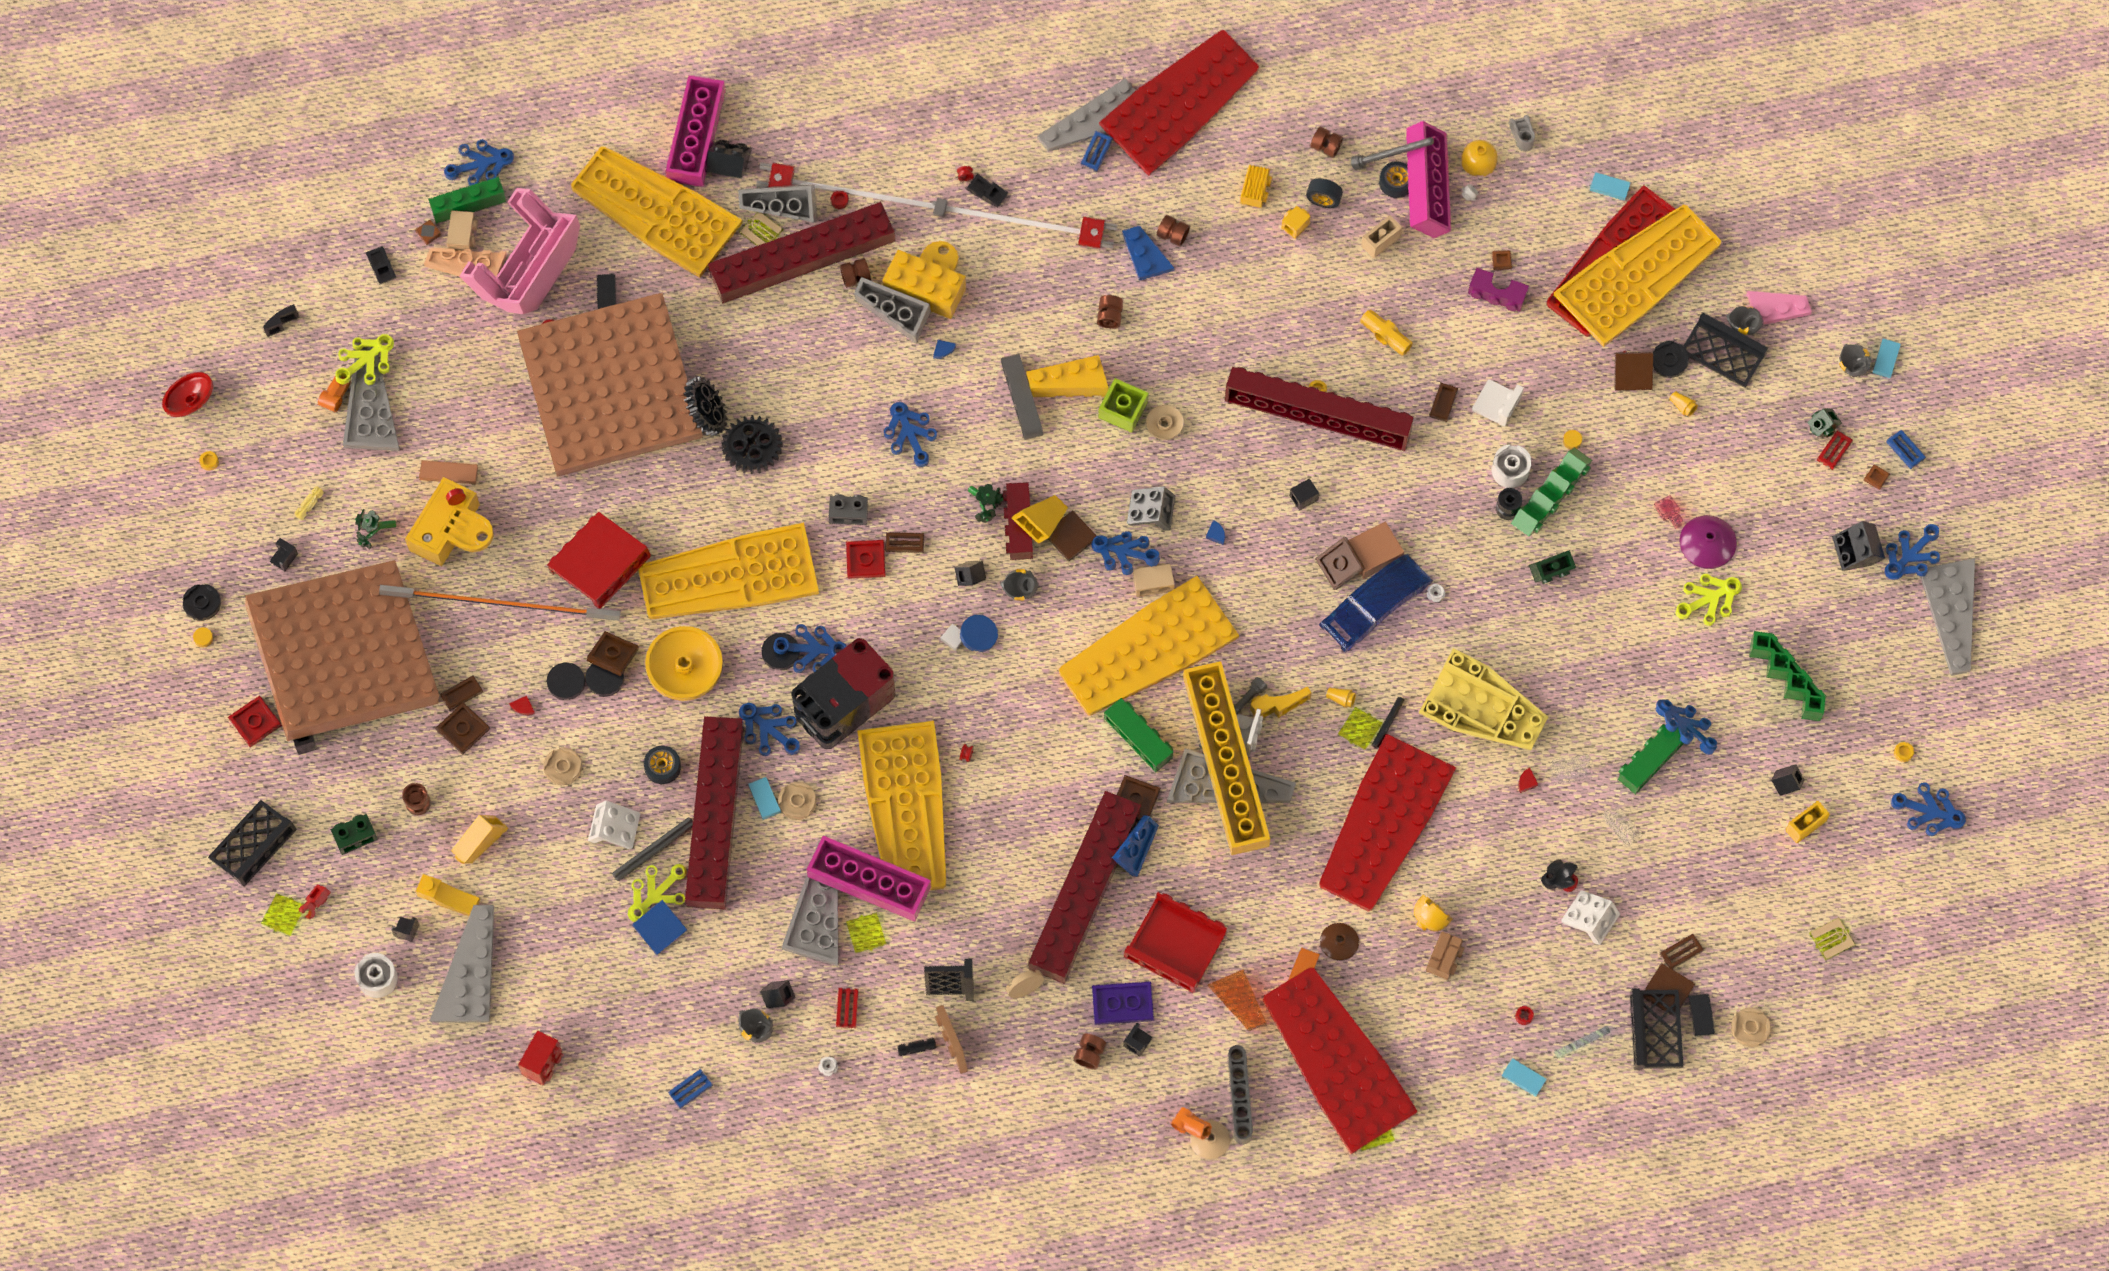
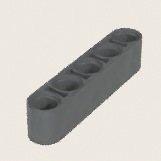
(1021, 396)
(1239, 1103)

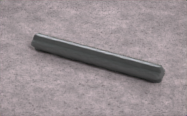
(653, 849)

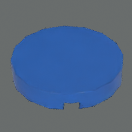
(978, 633)

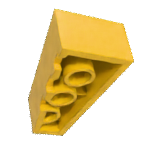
(1069, 379)

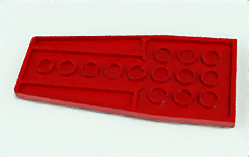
(1179, 101)
(1636, 215)
(1384, 821)
(1338, 1061)

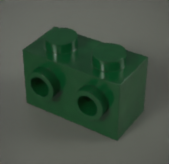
(1552, 566)
(353, 834)

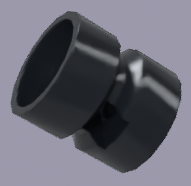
(1508, 503)

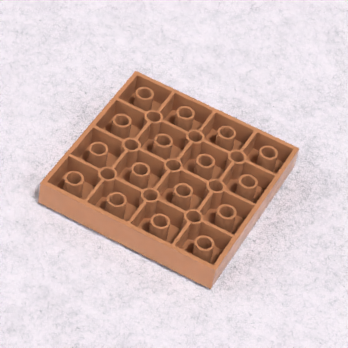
(608, 384)
(340, 650)

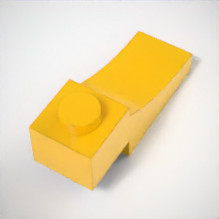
(1279, 704)
(446, 895)

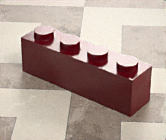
(1020, 542)

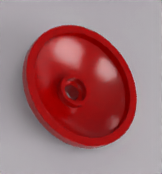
(187, 394)

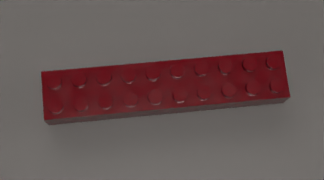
(801, 252)
(1318, 408)
(714, 813)
(1084, 888)

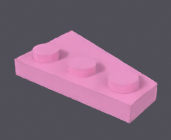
(1778, 306)

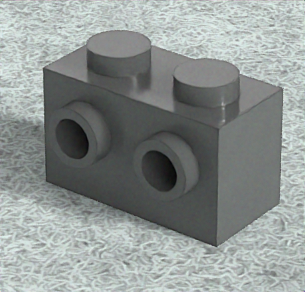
(848, 510)

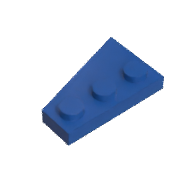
(1145, 254)
(1136, 846)

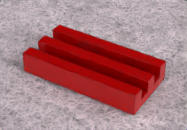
(1826, 462)
(847, 991)

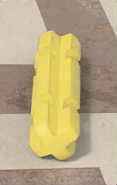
(309, 503)

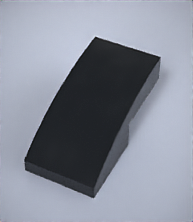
(986, 191)
(381, 265)
(606, 290)
(274, 324)
(1701, 1015)

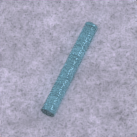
(1582, 1041)

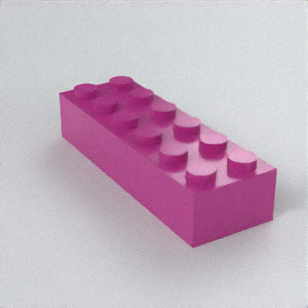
(695, 130)
(1428, 181)
(868, 878)

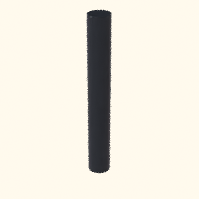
(1388, 721)

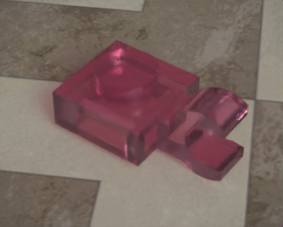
(1669, 510)

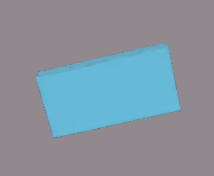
(1610, 186)
(1886, 358)
(764, 798)
(1524, 1077)

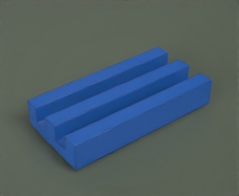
(1090, 164)
(1901, 454)
(687, 1081)

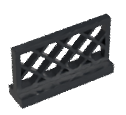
(1732, 336)
(265, 849)
(950, 980)
(1638, 1029)

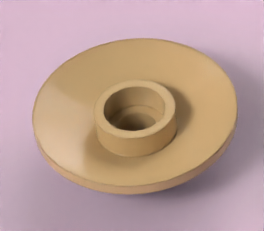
(1164, 414)
(1214, 1148)

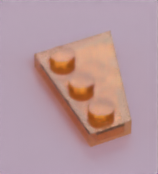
(1239, 998)

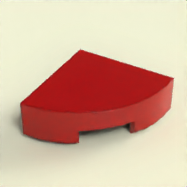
(522, 706)
(1527, 781)

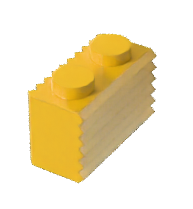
(1255, 186)
(1807, 822)

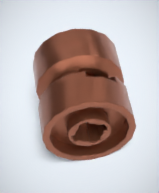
(1321, 138)
(1172, 230)
(853, 272)
(1110, 311)
(416, 799)
(1090, 1049)

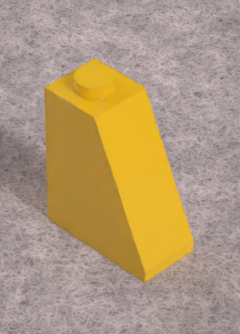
(1041, 518)
(478, 838)

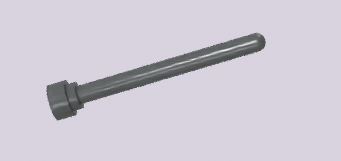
(1359, 161)
(1257, 686)

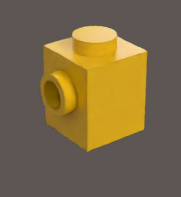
(1295, 221)

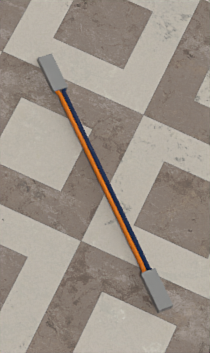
(409, 593)

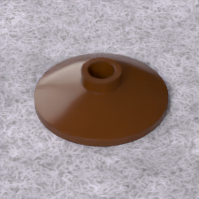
(1339, 950)

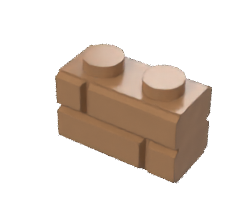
(1444, 956)

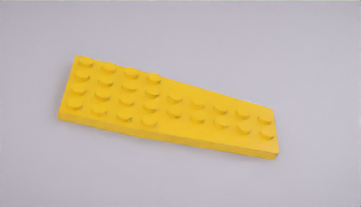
(656, 210)
(1637, 274)
(731, 574)
(1149, 647)
(906, 797)

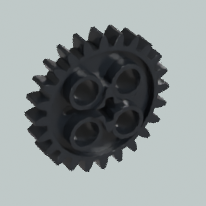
(705, 406)
(737, 437)

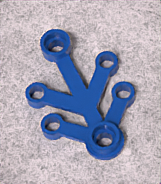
(481, 162)
(909, 430)
(1103, 545)
(1911, 555)
(813, 647)
(1668, 711)
(767, 726)
(1931, 811)

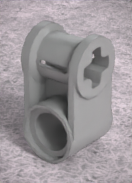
(1522, 129)

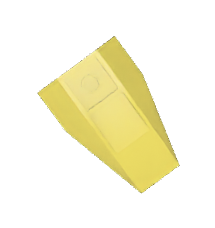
(1482, 704)

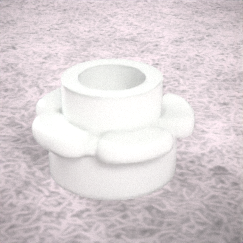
(1469, 192)
(1435, 588)
(828, 1061)

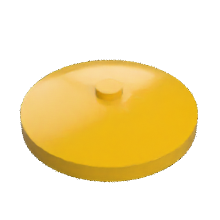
(684, 663)

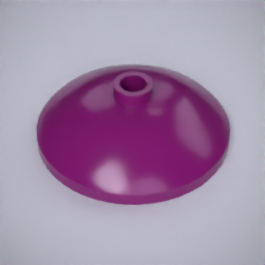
(1704, 551)

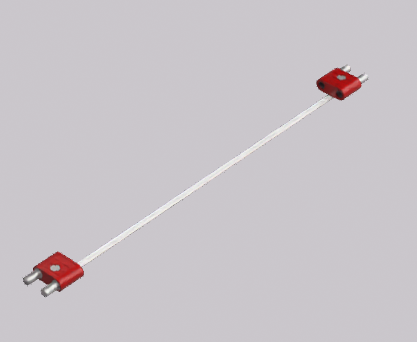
(1090, 232)

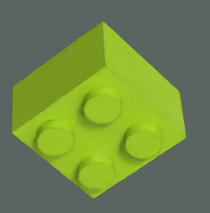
(1123, 405)

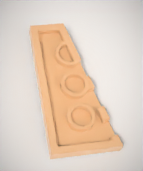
(455, 261)

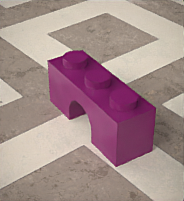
(1511, 297)

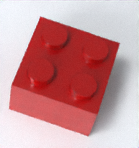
(540, 1058)

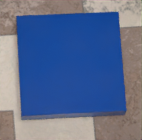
(659, 927)

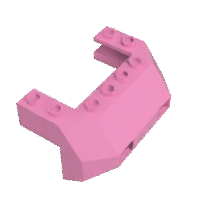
(534, 261)

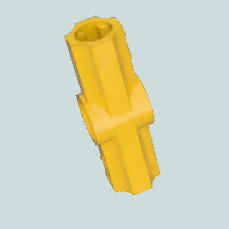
(1386, 332)

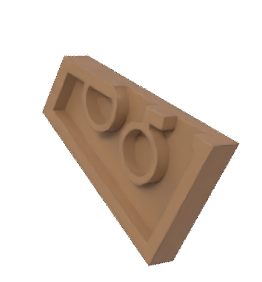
(950, 1036)

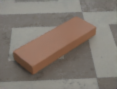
(455, 472)

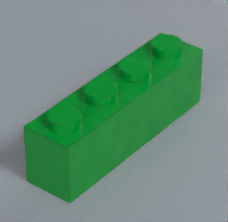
(467, 199)
(1138, 734)
(1650, 759)

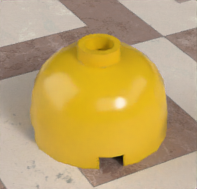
(1479, 158)
(1430, 915)

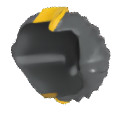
(1745, 320)
(1855, 360)
(1020, 584)
(755, 1025)

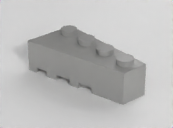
(786, 201)
(895, 308)

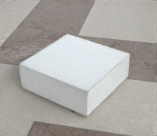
(952, 637)

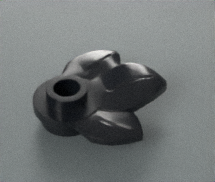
(1559, 875)

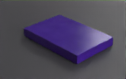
(1122, 1003)

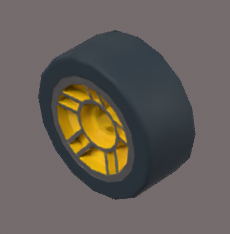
(1389, 174)
(1324, 193)
(653, 760)

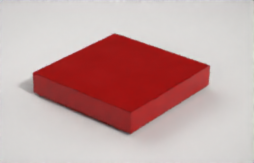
(865, 559)
(254, 721)

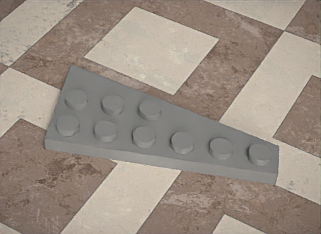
(1085, 120)
(369, 413)
(1950, 599)
(1194, 783)
(814, 923)
(468, 981)

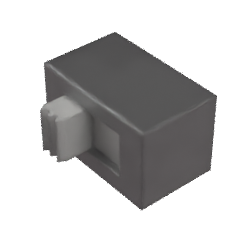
(940, 207)

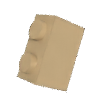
(462, 230)
(1381, 236)
(1153, 579)

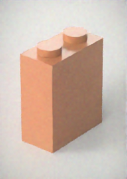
(1376, 548)

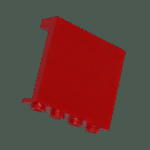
(599, 559)
(1176, 942)

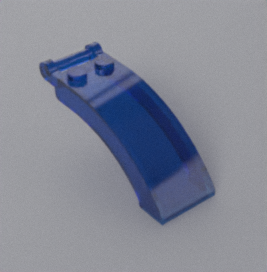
(1376, 600)

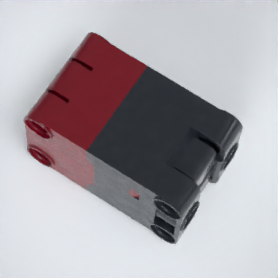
(843, 693)

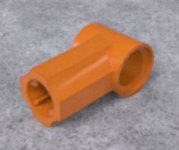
(332, 397)
(1187, 1122)

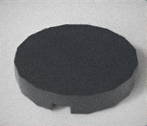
(1670, 359)
(199, 607)
(776, 660)
(565, 681)
(603, 681)

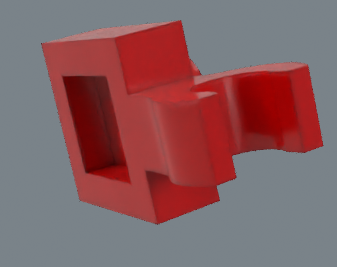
(315, 898)

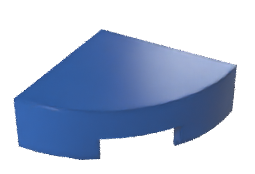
(943, 349)
(1216, 533)

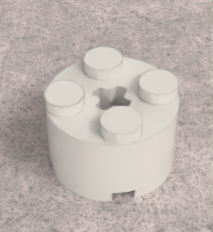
(1511, 466)
(367, 970)

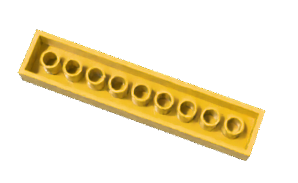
(1226, 758)

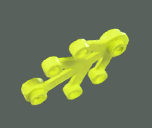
(365, 357)
(1710, 596)
(655, 895)

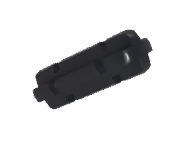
(916, 1046)

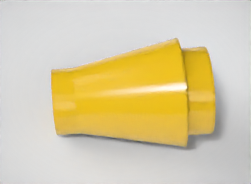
(1685, 404)
(1341, 696)

